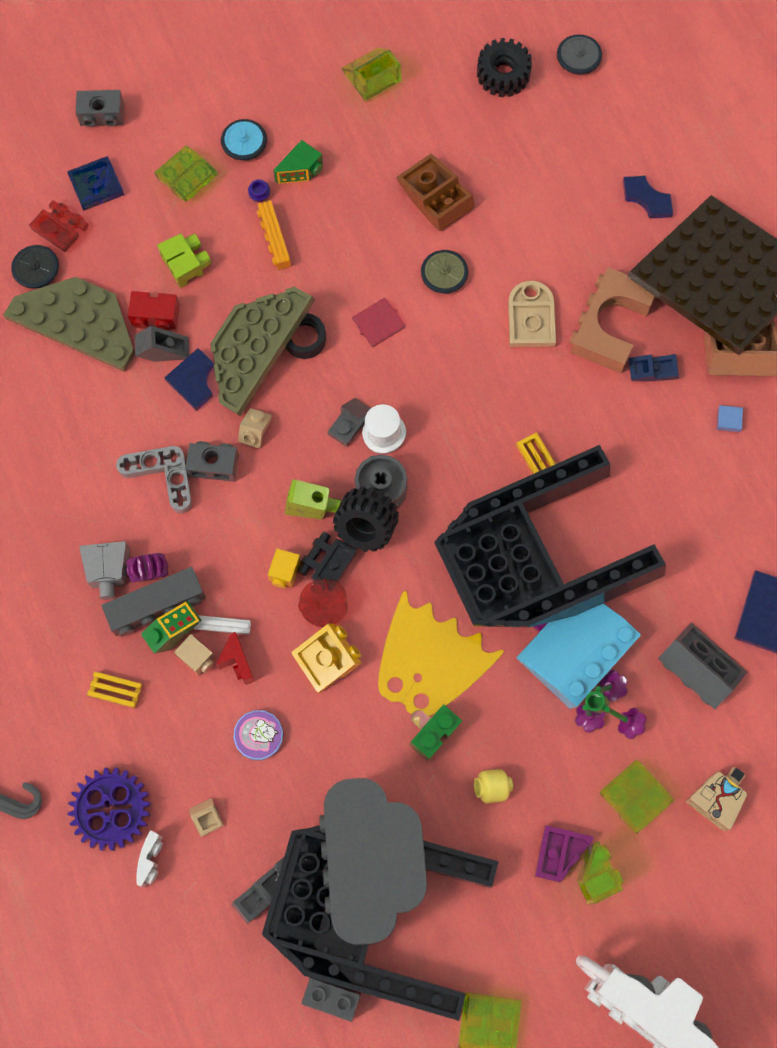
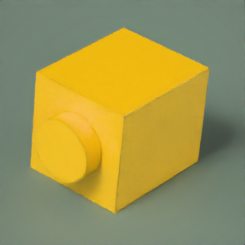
(284, 568)

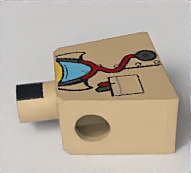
(720, 798)

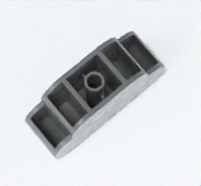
(372, 860)

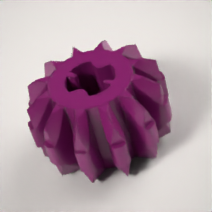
(147, 567)

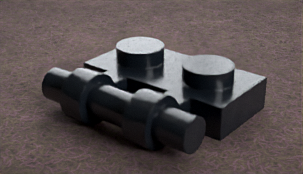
(333, 564)

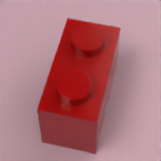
(153, 311)

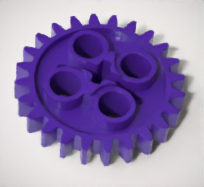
(111, 832)

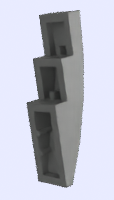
(258, 896)

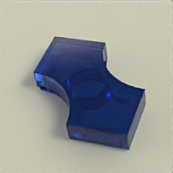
(654, 202)

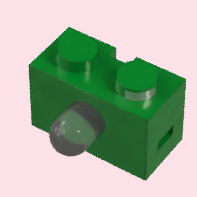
(432, 730)

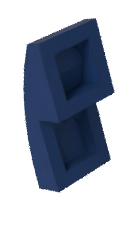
(654, 368)

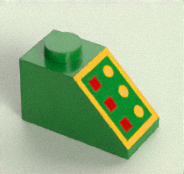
(299, 164)
(171, 628)

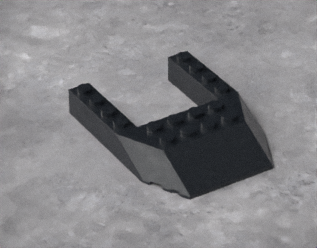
(504, 566)
(307, 938)

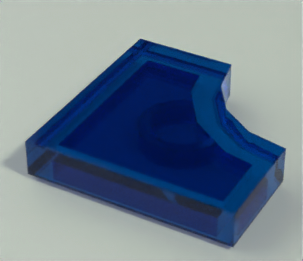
(191, 377)

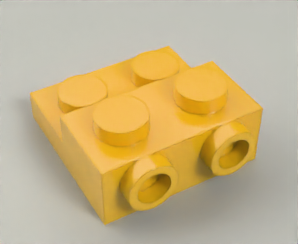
(327, 657)

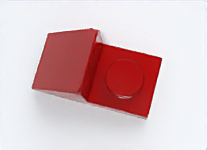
(233, 654)

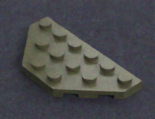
(76, 317)
(253, 342)

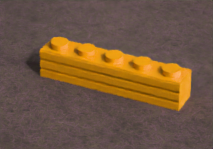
(273, 235)

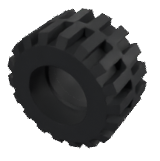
(366, 519)

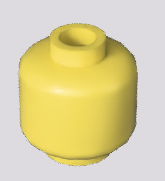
(493, 786)

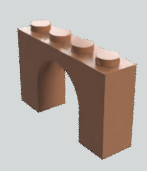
(591, 340)

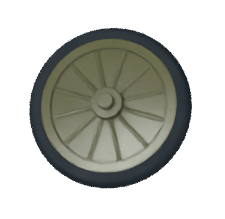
(444, 271)

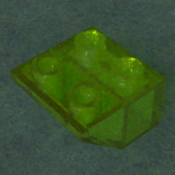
(373, 72)
(596, 876)

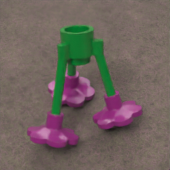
(597, 703)

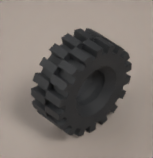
(504, 54)

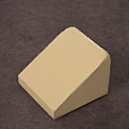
(206, 817)

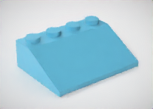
(578, 652)

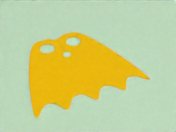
(435, 652)

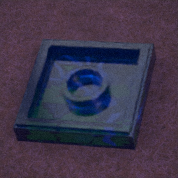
(95, 183)

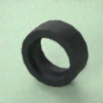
(314, 349)

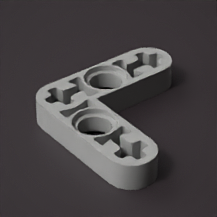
(170, 469)

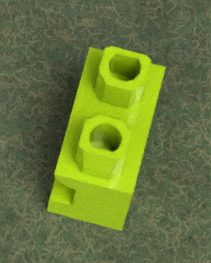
(180, 259)

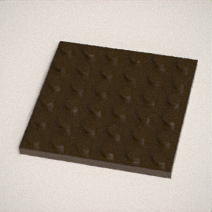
(716, 274)

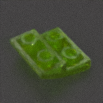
(186, 173)
(636, 796)
(489, 1022)

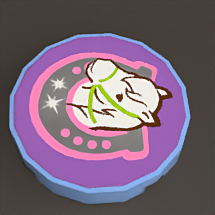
(258, 735)

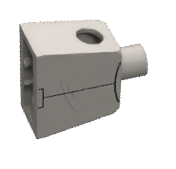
(105, 566)

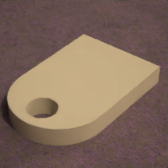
(531, 317)

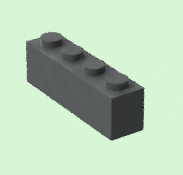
(152, 601)

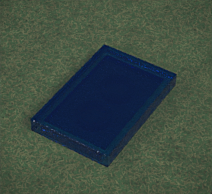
(759, 613)

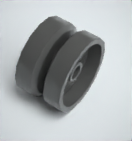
(383, 470)

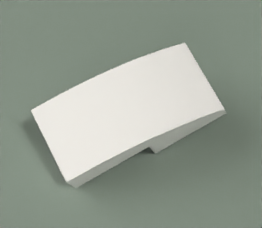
(146, 868)

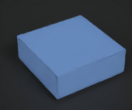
(729, 418)

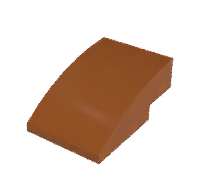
(436, 191)

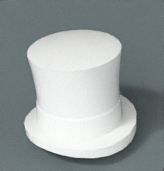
(383, 429)

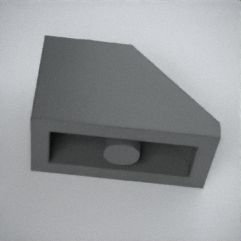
(161, 345)

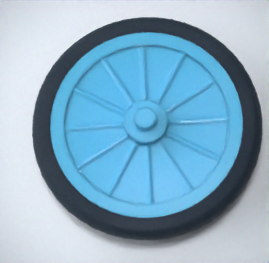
(243, 139)

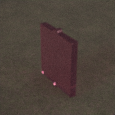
(378, 322)

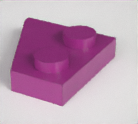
(559, 852)

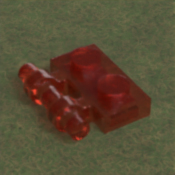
(56, 231)

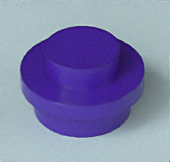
(259, 190)

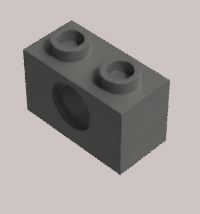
(89, 105)
(223, 469)
(331, 999)

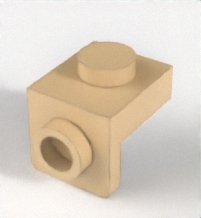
(253, 427)

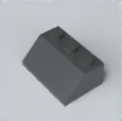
(702, 666)

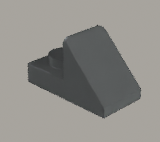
(349, 422)

